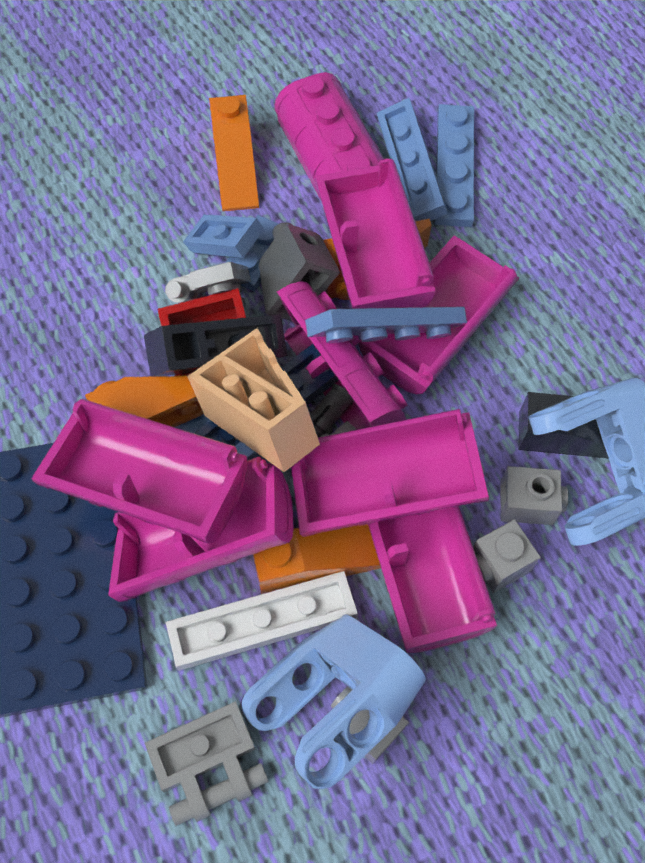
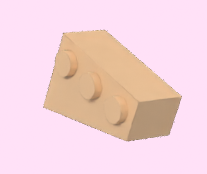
(256, 402)

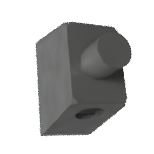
(294, 258)

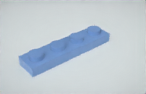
(412, 159)
(456, 163)
(376, 323)

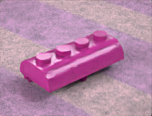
(324, 127)
(376, 238)
(461, 280)
(356, 374)
(145, 470)
(389, 473)
(156, 556)
(433, 579)

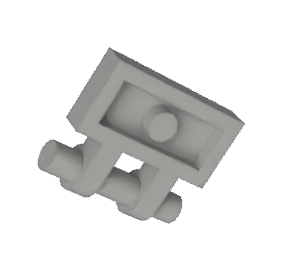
(210, 279)
(199, 748)

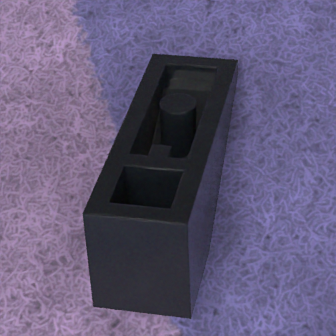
(191, 345)
(580, 441)

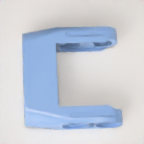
(621, 422)
(374, 668)

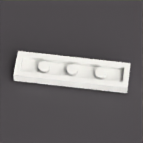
(259, 620)

